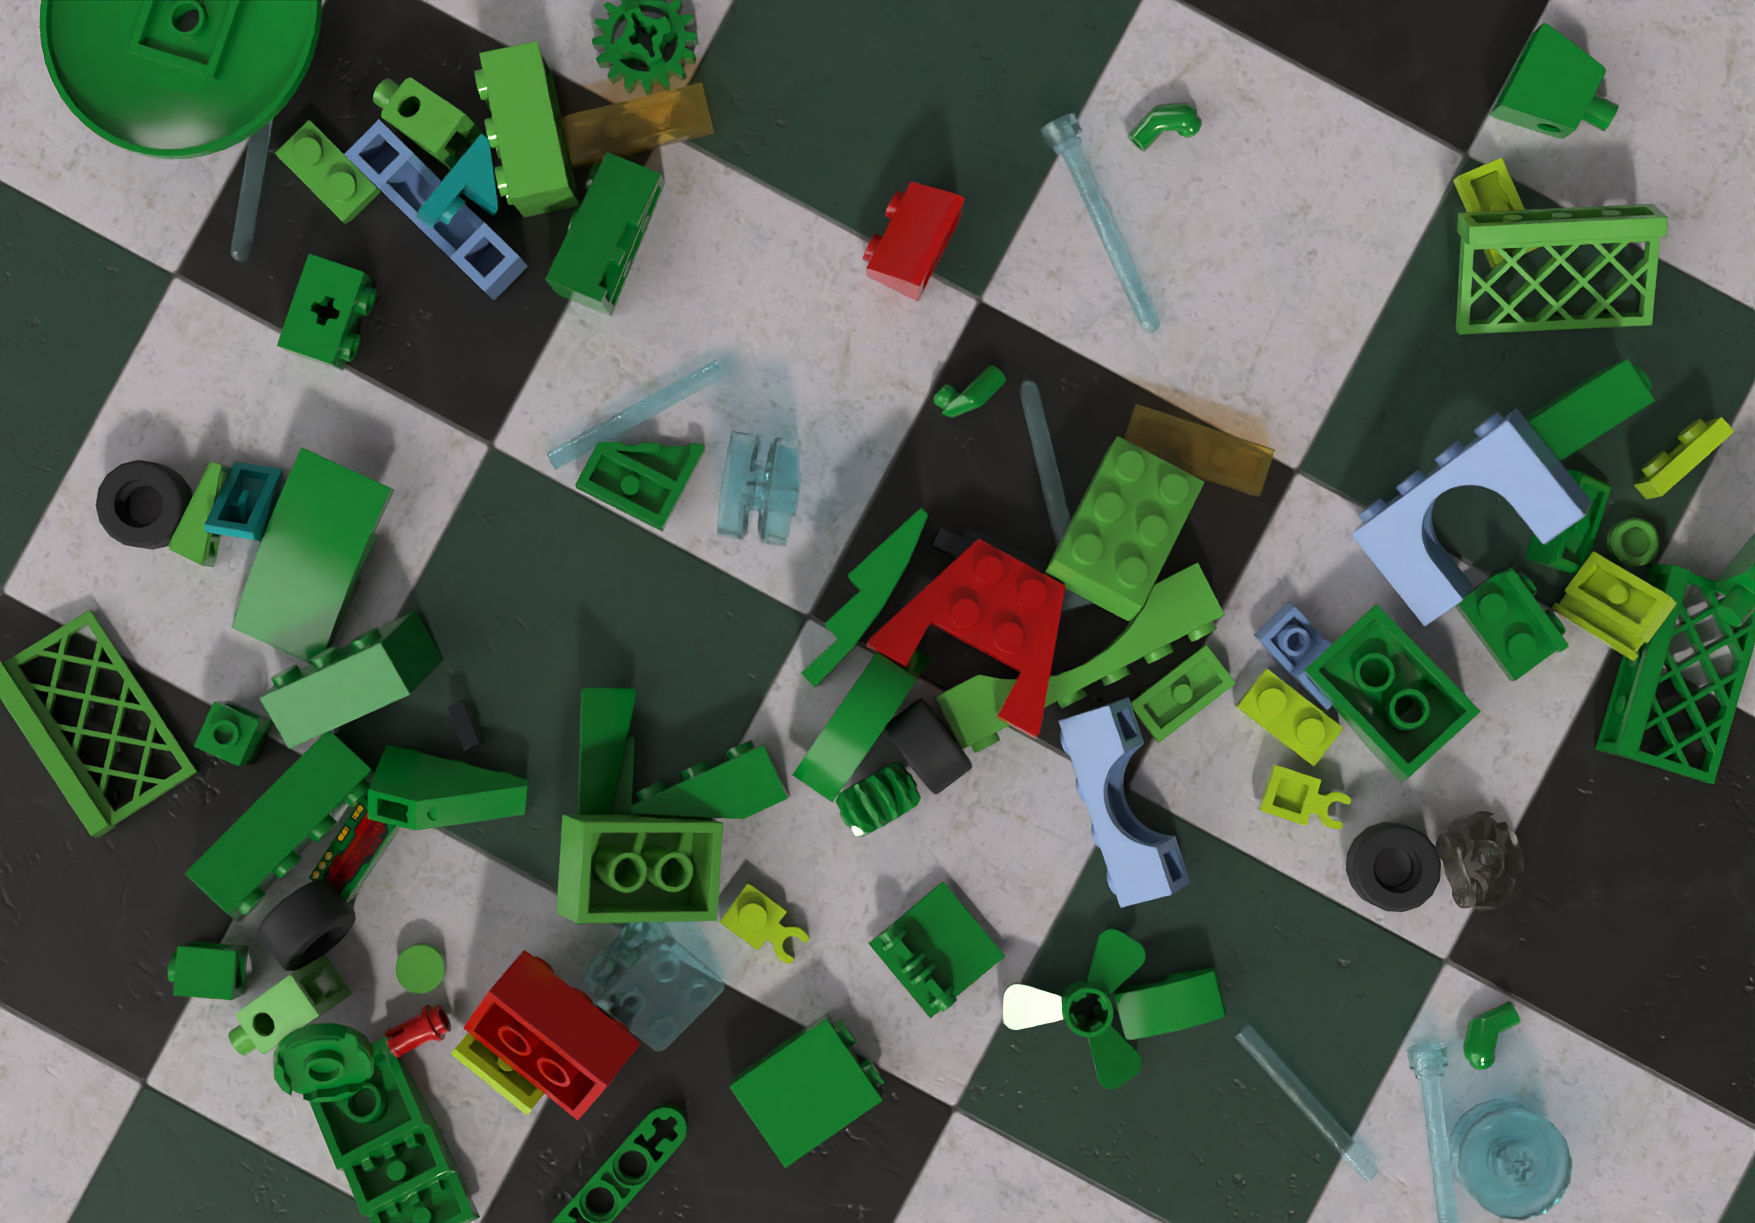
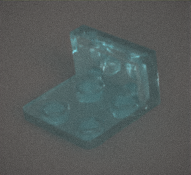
(651, 983)

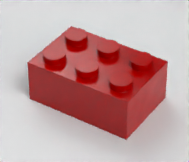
(551, 1034)

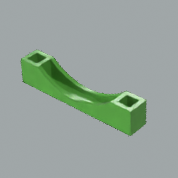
(1173, 609)

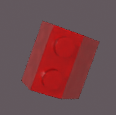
(914, 239)

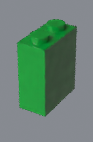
(1591, 408)
(808, 1088)

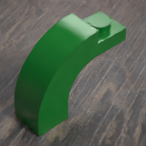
(858, 723)

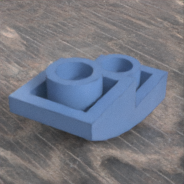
(1294, 646)

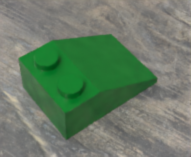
(1391, 693)

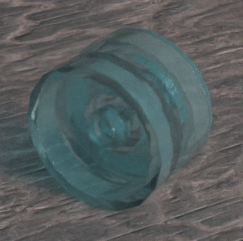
(766, 489)
(1510, 1159)

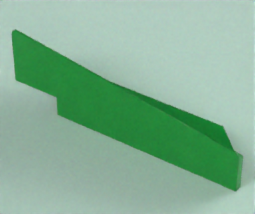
(606, 752)

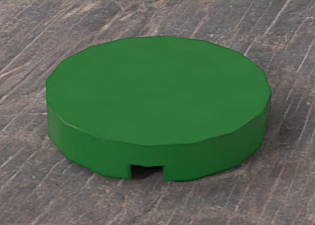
(323, 1062)

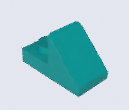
(470, 176)

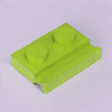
(1614, 605)

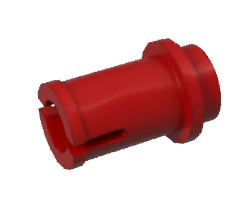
(418, 1030)

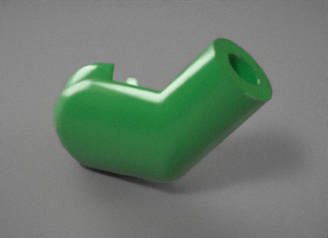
(1165, 117)

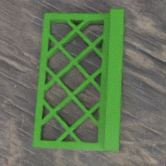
(1559, 228)
(55, 749)

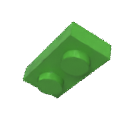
(327, 172)
(1182, 693)

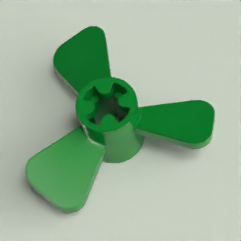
(1112, 963)

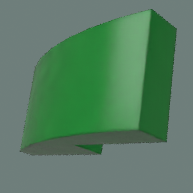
(1170, 1005)

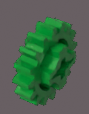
(628, 49)

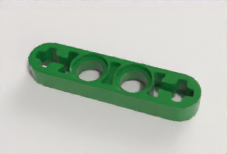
(615, 1180)

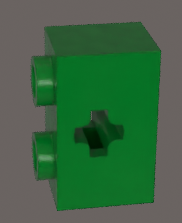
(322, 287)

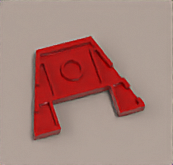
(996, 609)

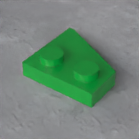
(640, 478)

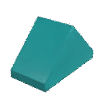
(245, 502)

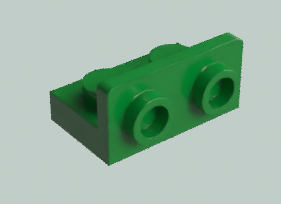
(1512, 622)

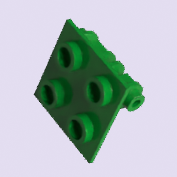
(936, 950)

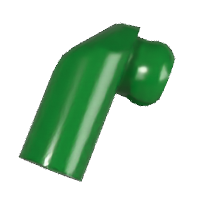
(973, 396)
(1483, 1034)

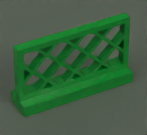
(1638, 680)

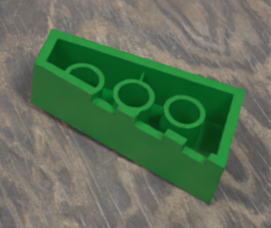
(281, 826)

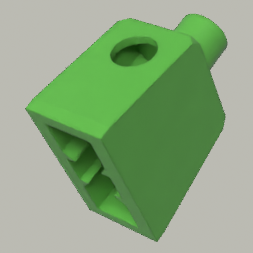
(426, 120)
(288, 1007)

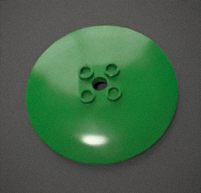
(175, 91)

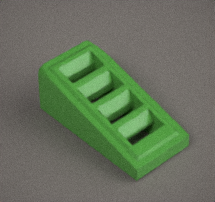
(190, 536)

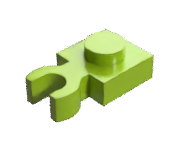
(1296, 797)
(757, 919)

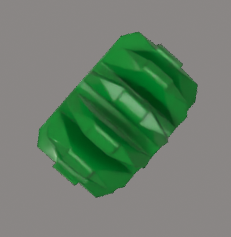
(878, 799)

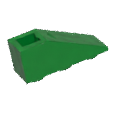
(727, 791)
(436, 792)

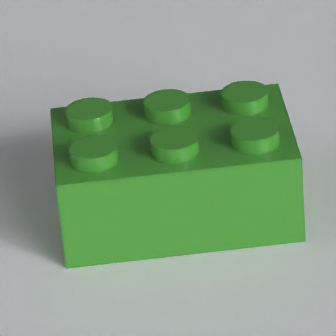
(526, 129)
(1124, 529)
(639, 868)

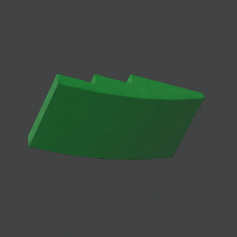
(311, 556)
(876, 581)
(394, 1149)

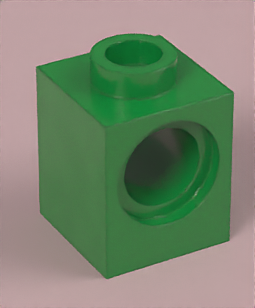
(233, 733)
(209, 970)

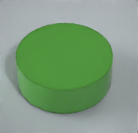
(1632, 542)
(421, 968)

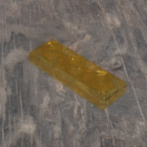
(637, 124)
(1201, 450)

